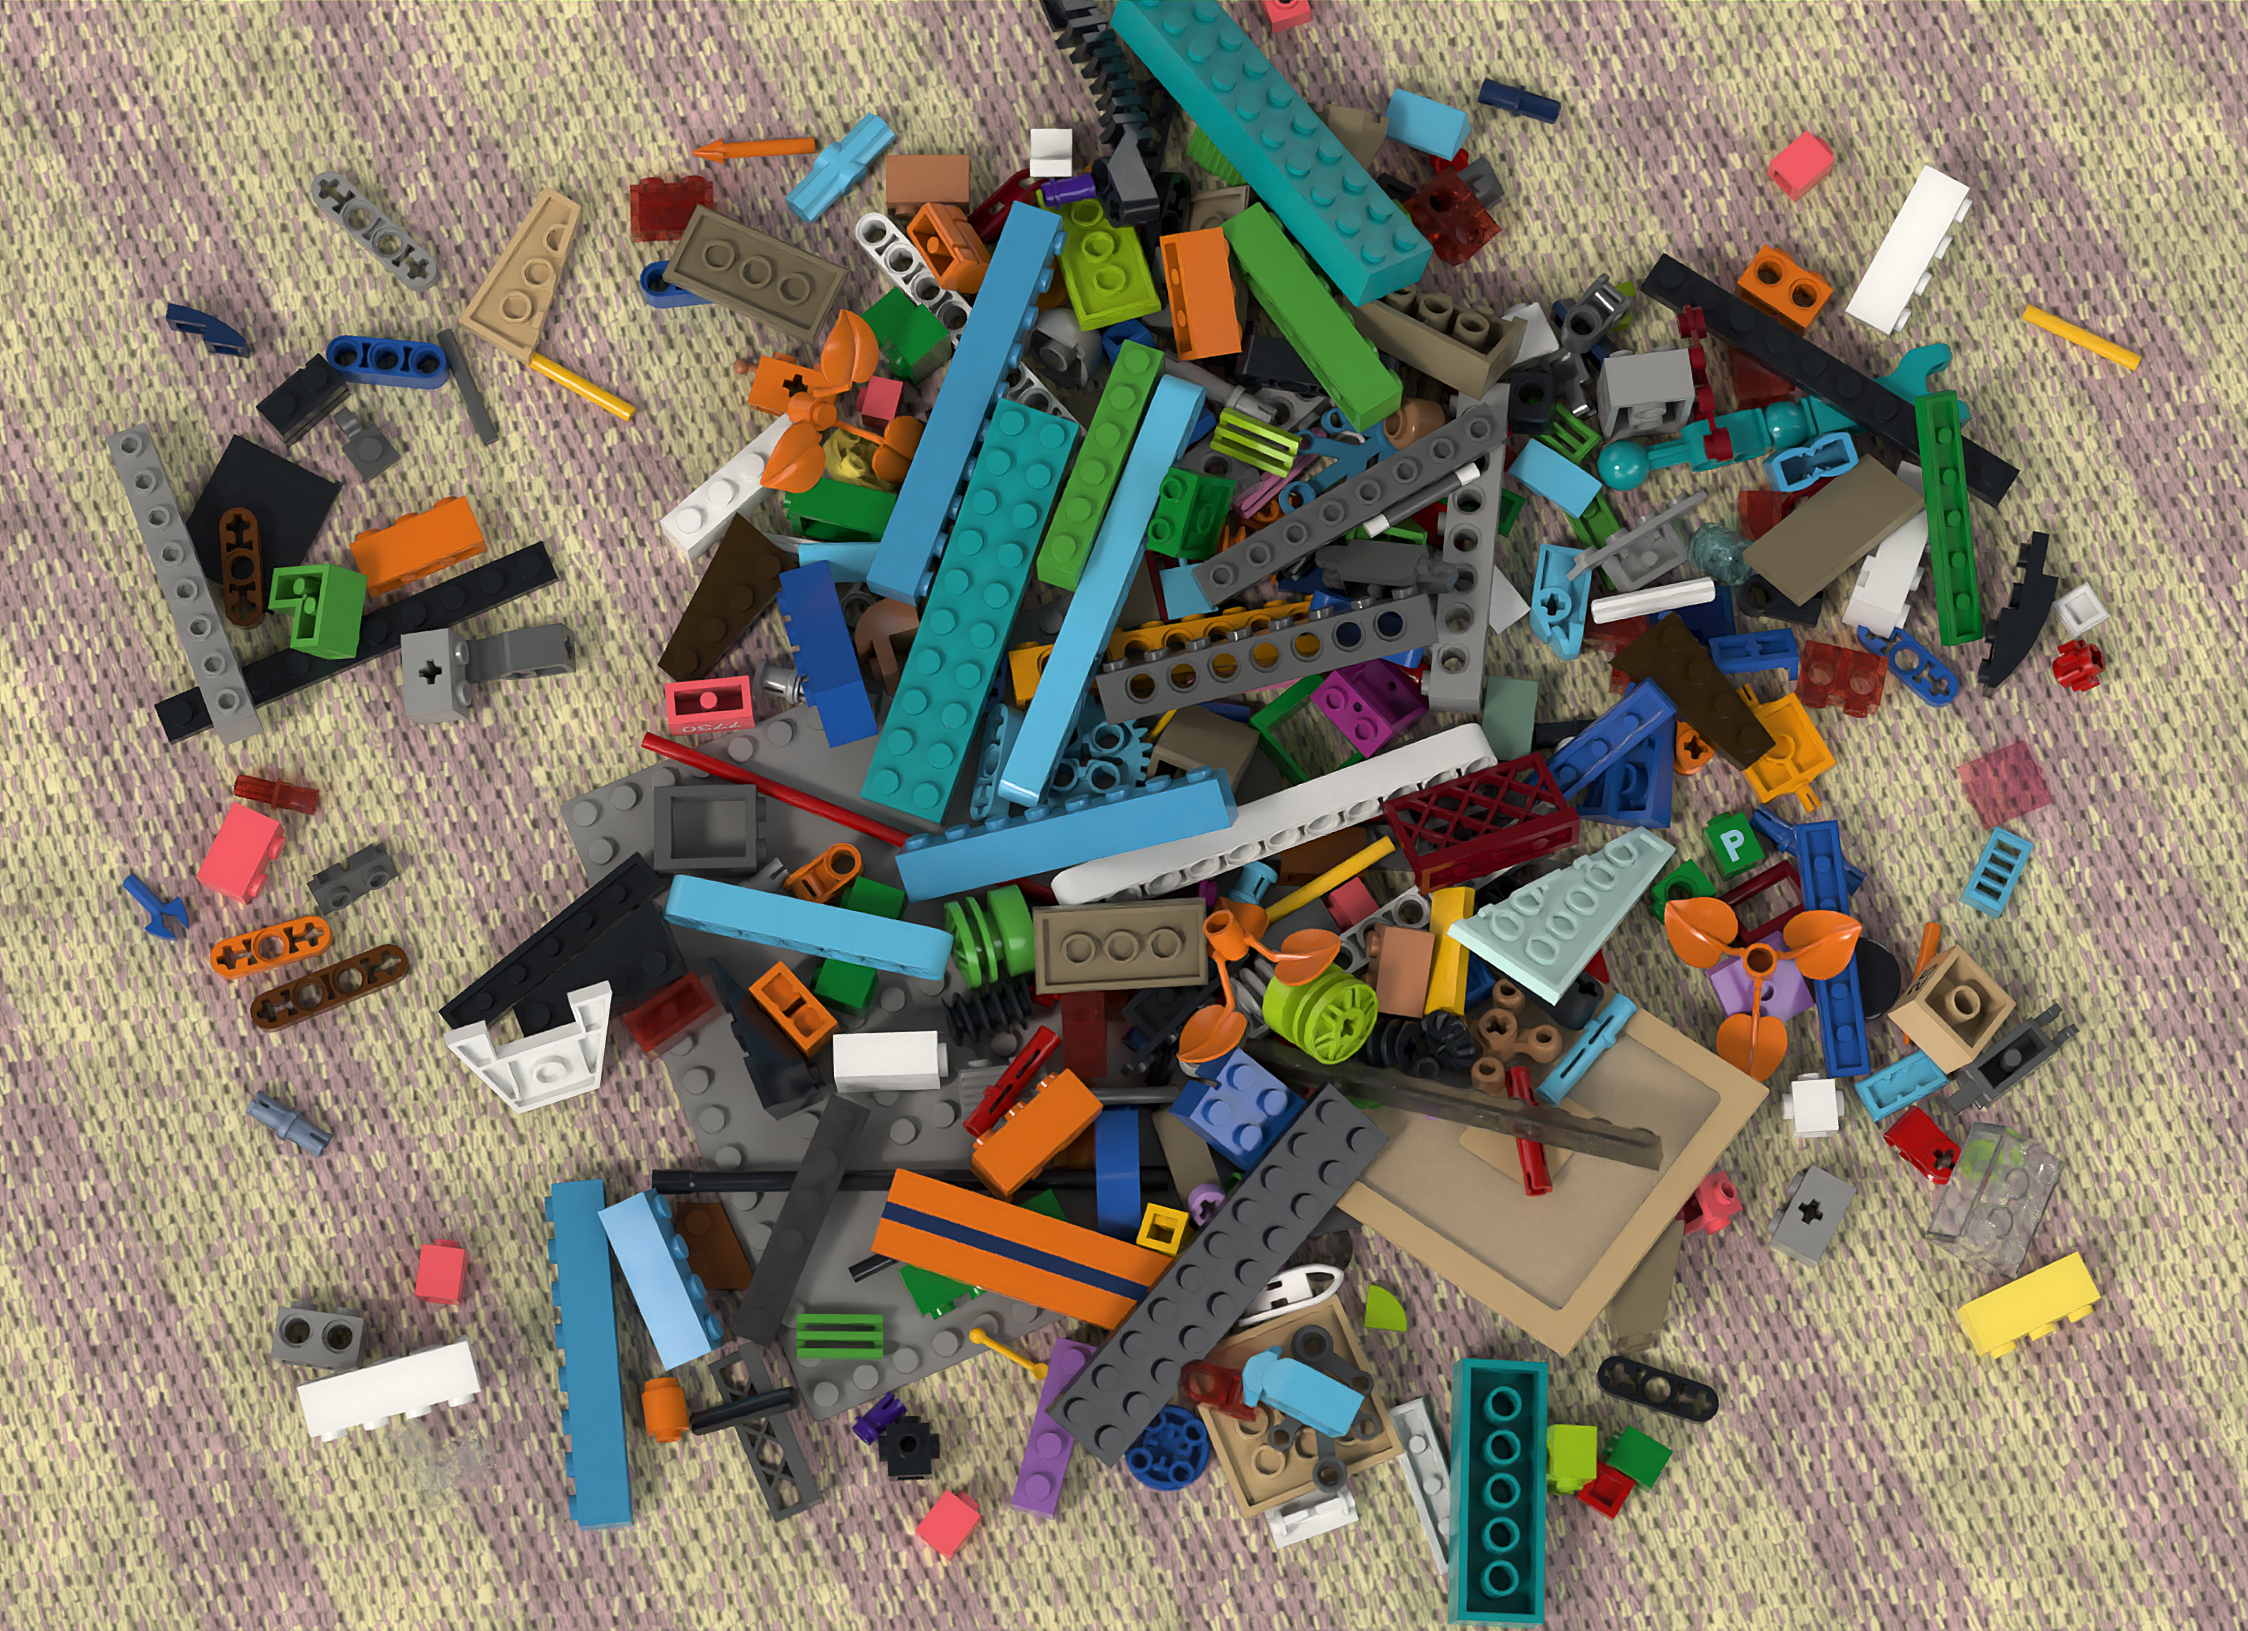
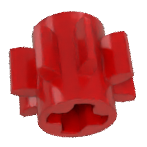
(2078, 665)

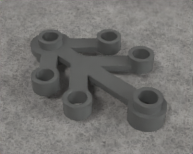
(1342, 1369)

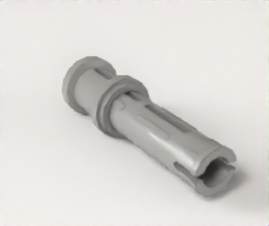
(787, 684)

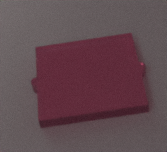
(2004, 785)

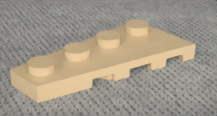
(523, 282)

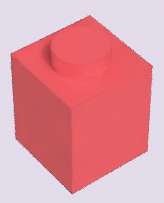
(1801, 165)
(442, 1273)
(949, 1523)

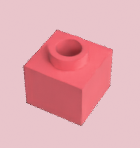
(1285, 16)
(880, 401)
(1350, 904)

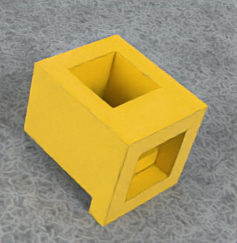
(1164, 1230)

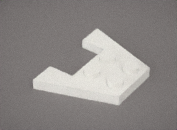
(546, 1064)

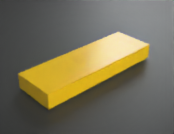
(1449, 957)

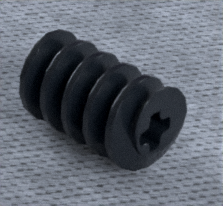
(988, 1011)
(1391, 1045)

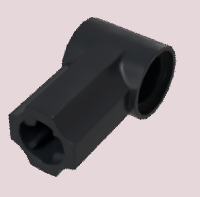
(1778, 605)

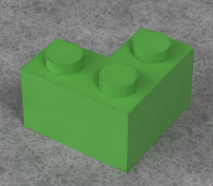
(324, 607)

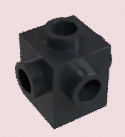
(912, 1465)

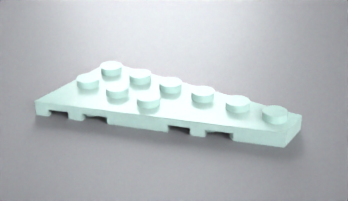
(1563, 919)

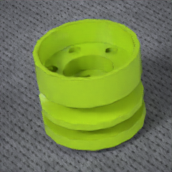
(1323, 1016)

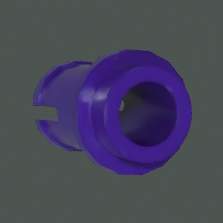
(1068, 190)
(875, 1420)

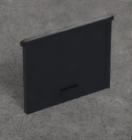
(279, 494)

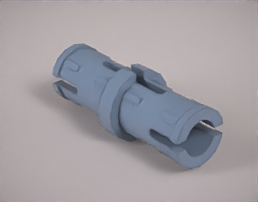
(288, 1124)

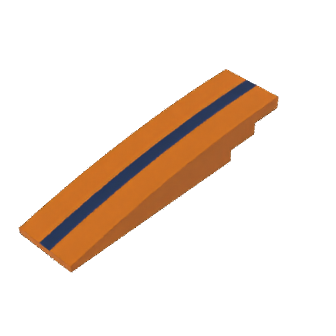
(1013, 1251)

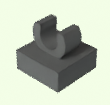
(1482, 182)

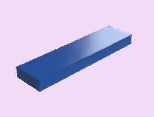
(1607, 738)

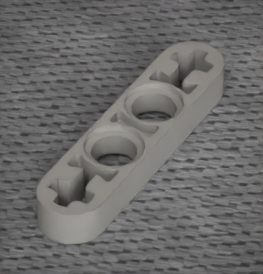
(377, 229)

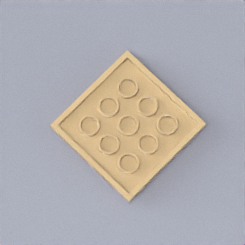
(1271, 1478)

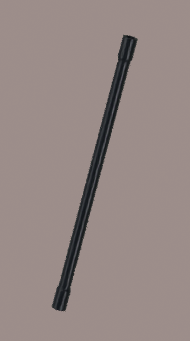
(689, 1181)

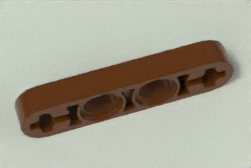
(327, 981)

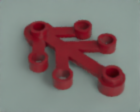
(1692, 326)

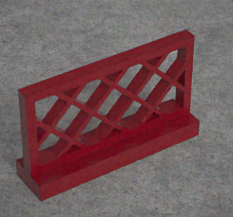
(1494, 846)

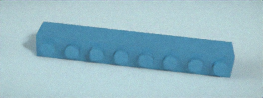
(1067, 834)
(591, 1356)

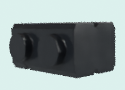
(303, 400)

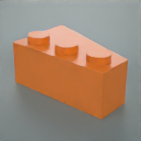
(1034, 1134)

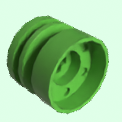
(991, 936)

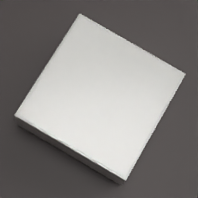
(2080, 610)

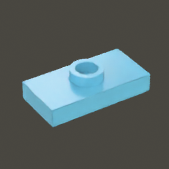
(1900, 1085)

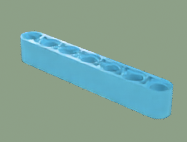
(808, 927)

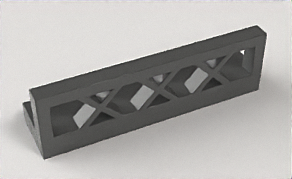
(784, 1435)

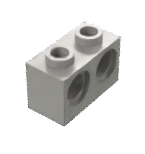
(317, 1349)

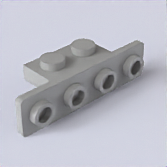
(1643, 554)

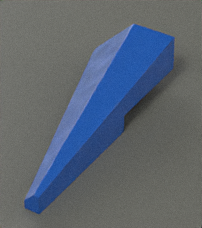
(1637, 785)

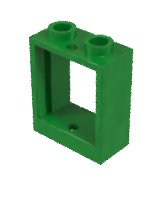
(840, 512)
(1278, 713)

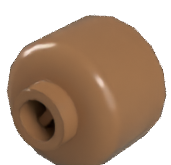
(1413, 421)

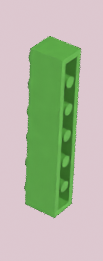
(1311, 318)
(1100, 464)

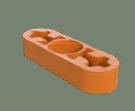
(256, 937)

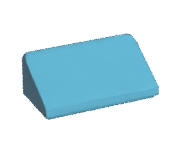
(1426, 124)
(846, 560)

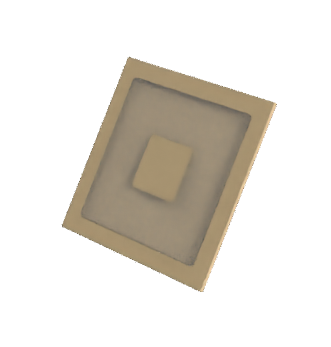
(1561, 1256)

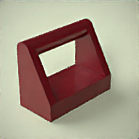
(1756, 885)

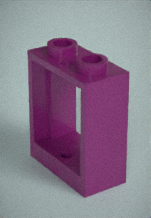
(1385, 711)

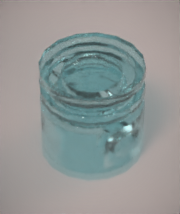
(1717, 553)

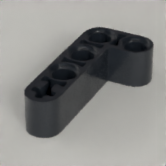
(1277, 366)
(1581, 997)

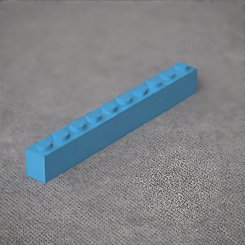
(966, 404)

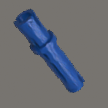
(1782, 834)

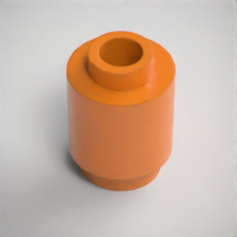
(665, 1409)

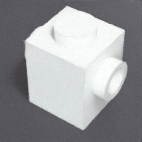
(1812, 1106)

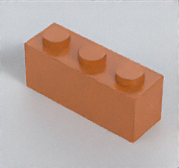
(1201, 294)
(418, 545)

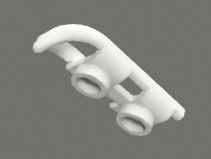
(1295, 1288)

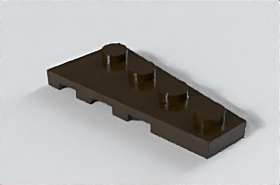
(727, 601)
(1698, 689)

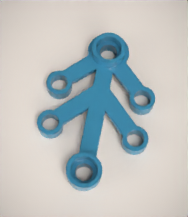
(1350, 462)

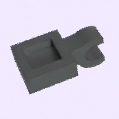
(1571, 376)
(367, 449)

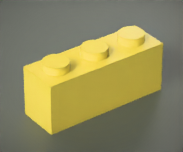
(2029, 1306)

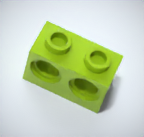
(1570, 1458)

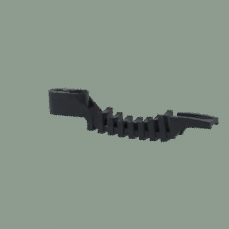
(1121, 178)

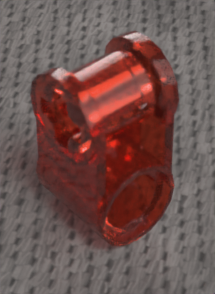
(1224, 1394)

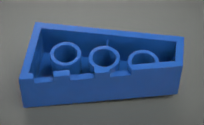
(825, 653)

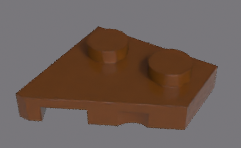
(712, 1247)

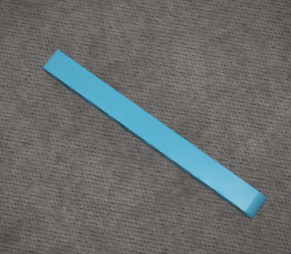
(1100, 594)

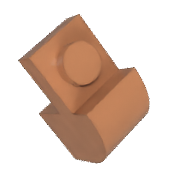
(882, 634)

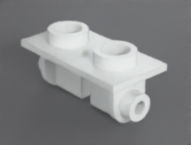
(1310, 1516)

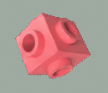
(1710, 1205)

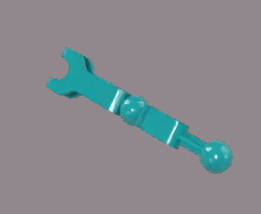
(1779, 426)

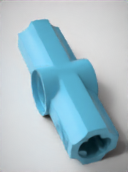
(840, 168)

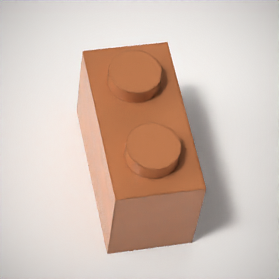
(924, 179)
(1399, 967)

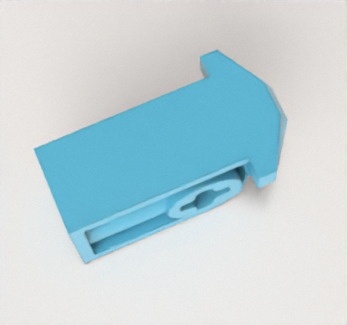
(1567, 598)
(1300, 1392)

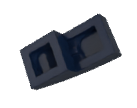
(218, 336)

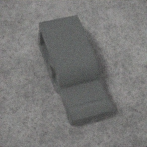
(522, 654)

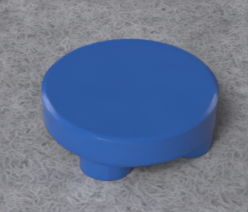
(1170, 1450)

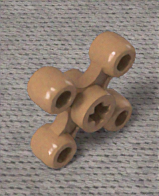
(1502, 1038)

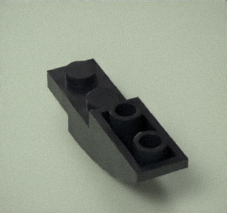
(2017, 629)

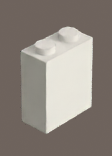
(889, 1061)

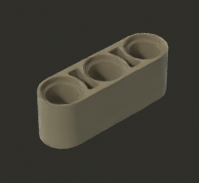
(1186, 1158)

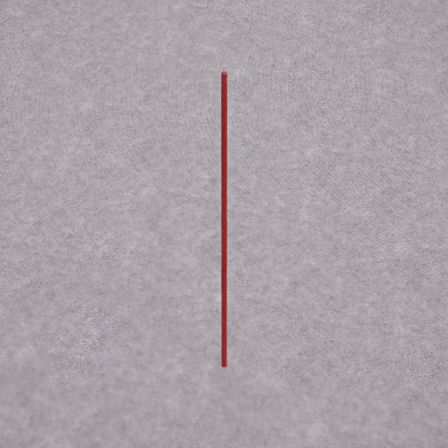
(817, 806)

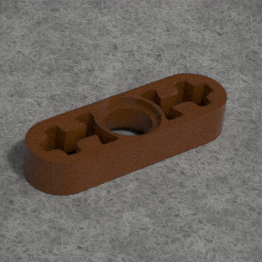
(229, 539)

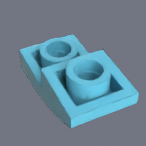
(1555, 478)

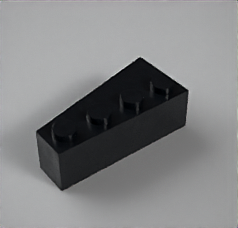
(634, 956)

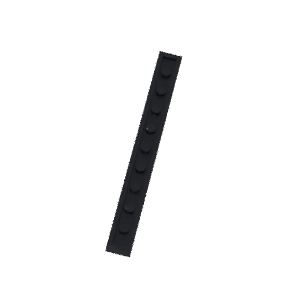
(1816, 371)
(378, 635)

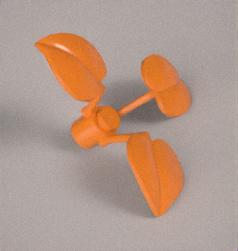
(797, 458)
(1231, 932)
(1817, 939)

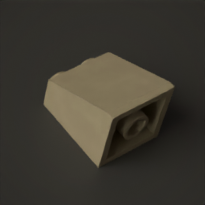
(1203, 738)
(1641, 1303)

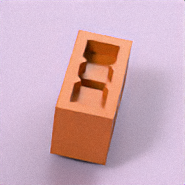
(1777, 297)
(794, 1010)

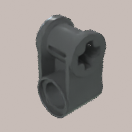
(1599, 310)

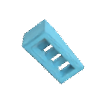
(1986, 902)

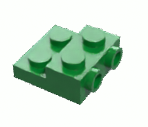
(1190, 514)

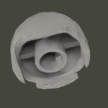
(1063, 348)

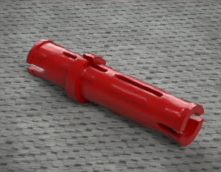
(1041, 1045)
(1531, 1153)

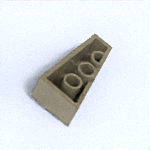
(1441, 338)

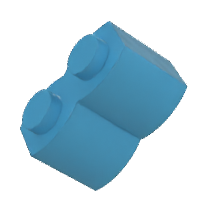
(1819, 457)

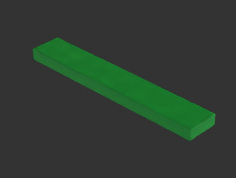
(1948, 517)

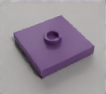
(1781, 995)

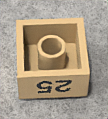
(1952, 1009)

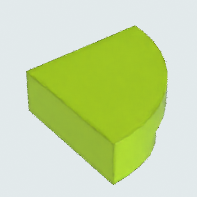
(1384, 1311)

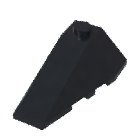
(774, 1065)

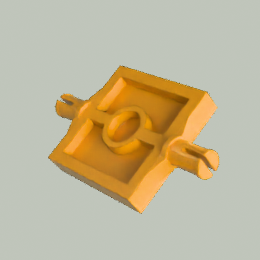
(1795, 758)

